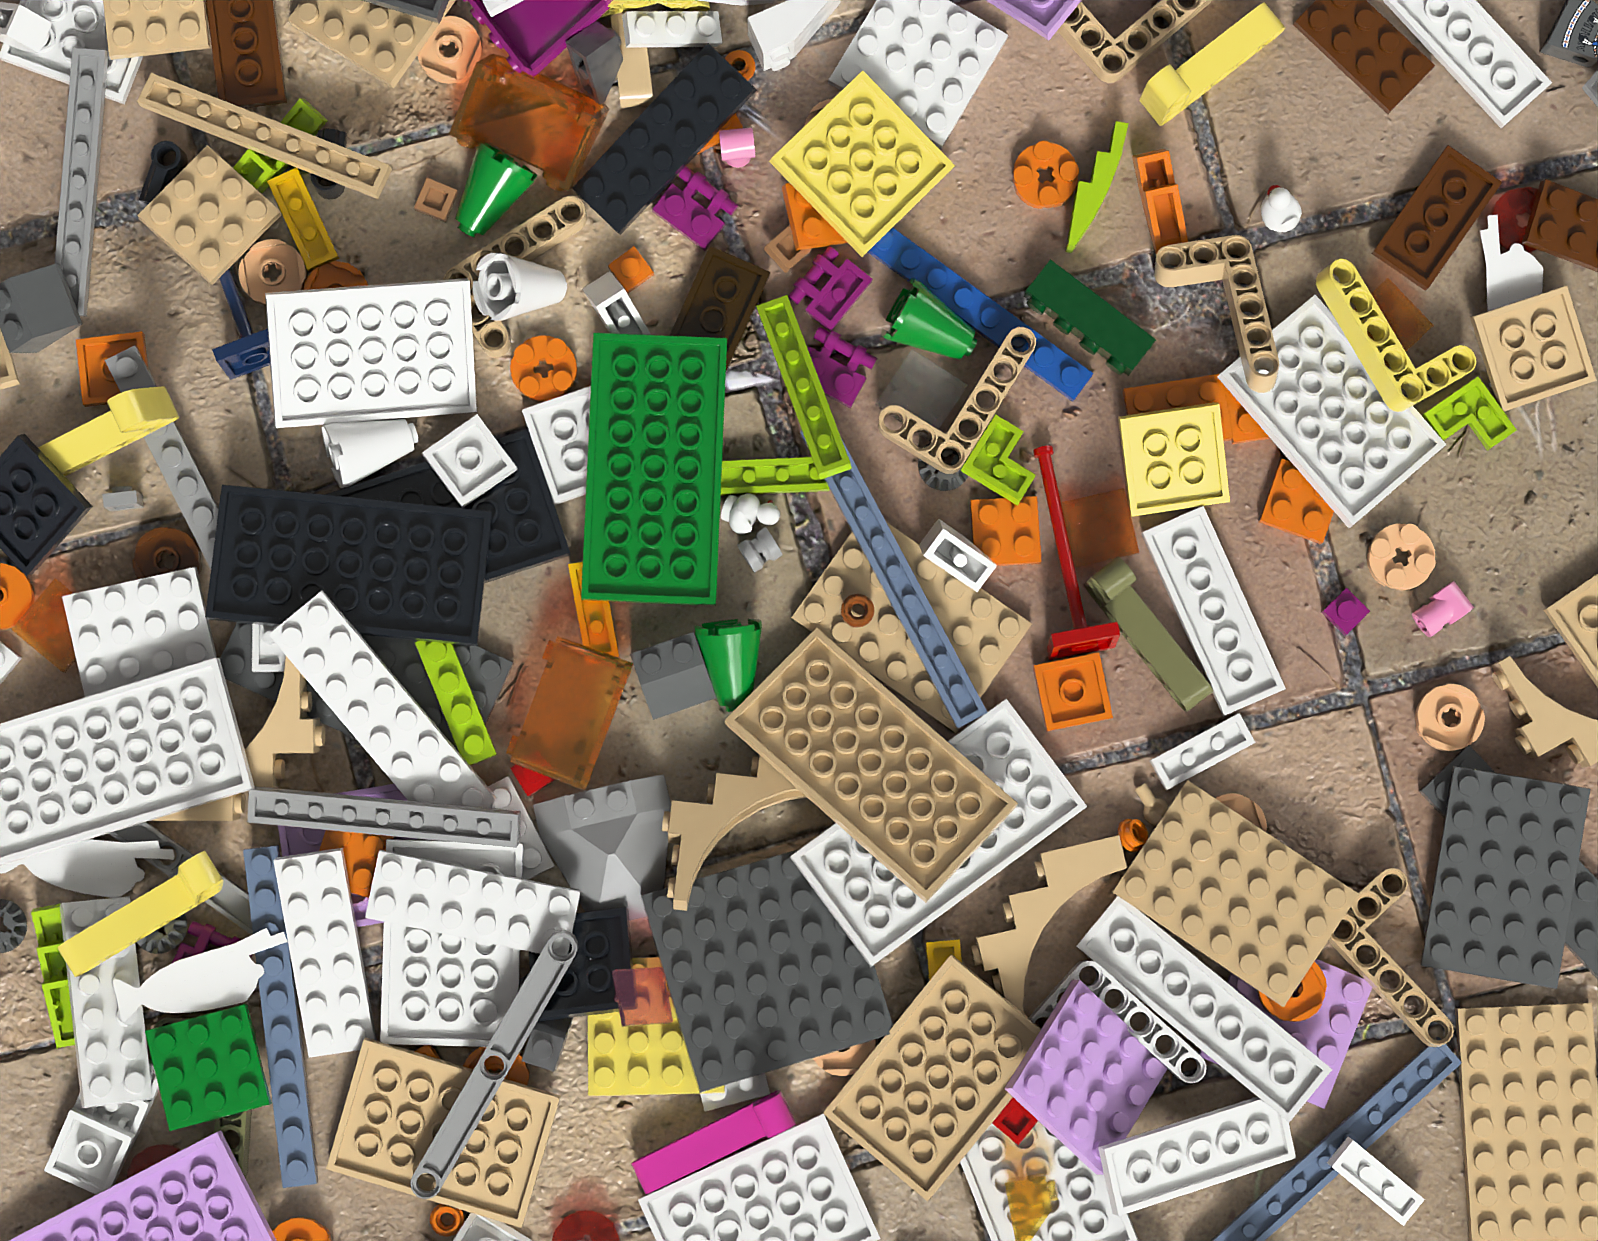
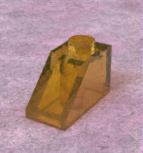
(1030, 1203)

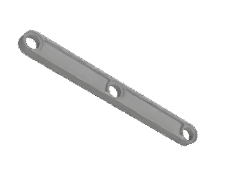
(230, 901)
(482, 1084)

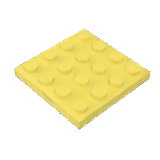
(862, 163)
(638, 1057)

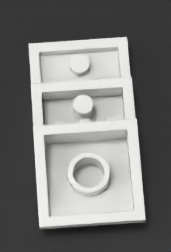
(98, 1141)

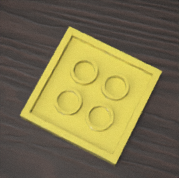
(1174, 459)

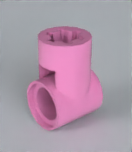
(737, 146)
(1445, 607)

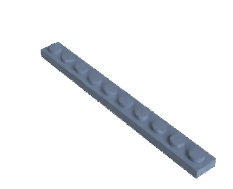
(905, 595)
(281, 1024)
(1362, 1126)

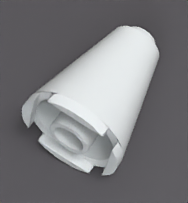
(515, 286)
(366, 446)

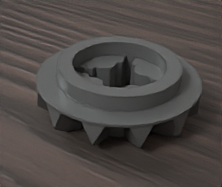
(942, 481)
(14, 920)
(159, 944)

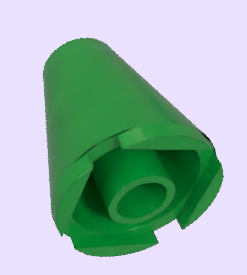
(491, 189)
(928, 324)
(730, 658)

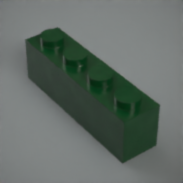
(1088, 318)

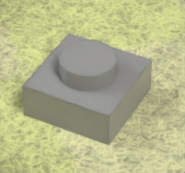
(122, 499)

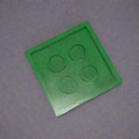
(208, 1067)

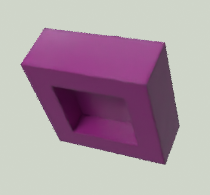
(1345, 611)

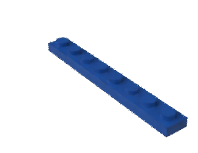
(980, 311)

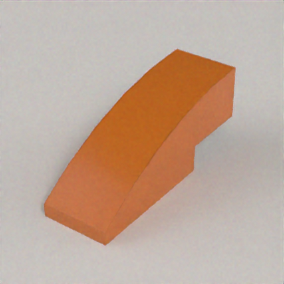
(1160, 198)

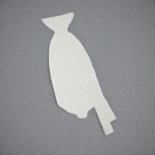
(1511, 274)
(93, 866)
(200, 981)

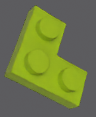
(1474, 407)
(991, 464)

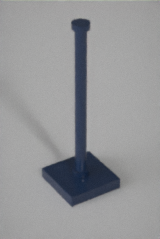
(249, 351)

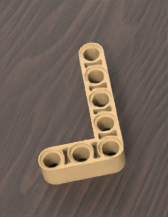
(1119, 48)
(634, 72)
(532, 249)
(1240, 299)
(970, 412)
(1383, 962)

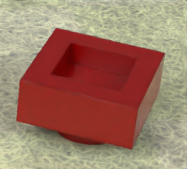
(530, 780)
(1015, 1121)

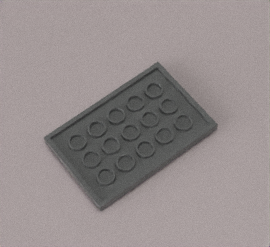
(1505, 877)

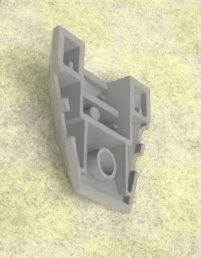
(609, 842)

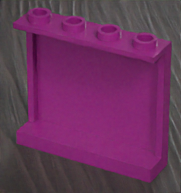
(537, 29)

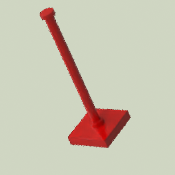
(1082, 637)

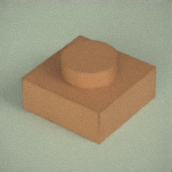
(436, 200)
(783, 250)

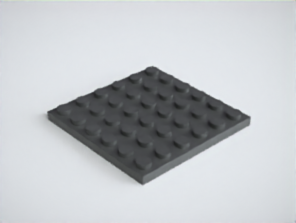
(762, 973)

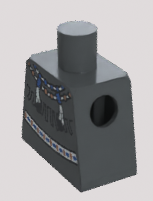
(1574, 33)

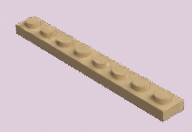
(264, 135)

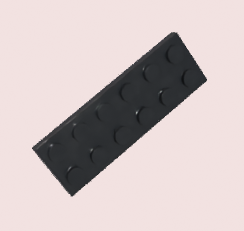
(664, 139)

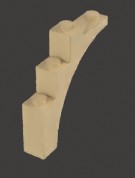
(1545, 720)
(284, 732)
(702, 825)
(1064, 874)

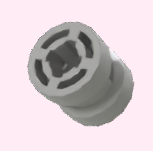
(759, 550)

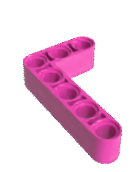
(707, 1144)

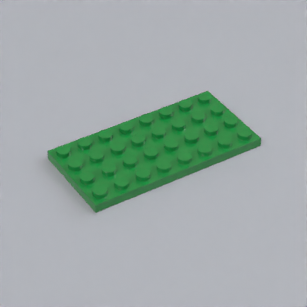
(654, 469)

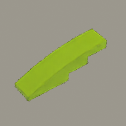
(260, 168)
(1091, 195)
(54, 971)

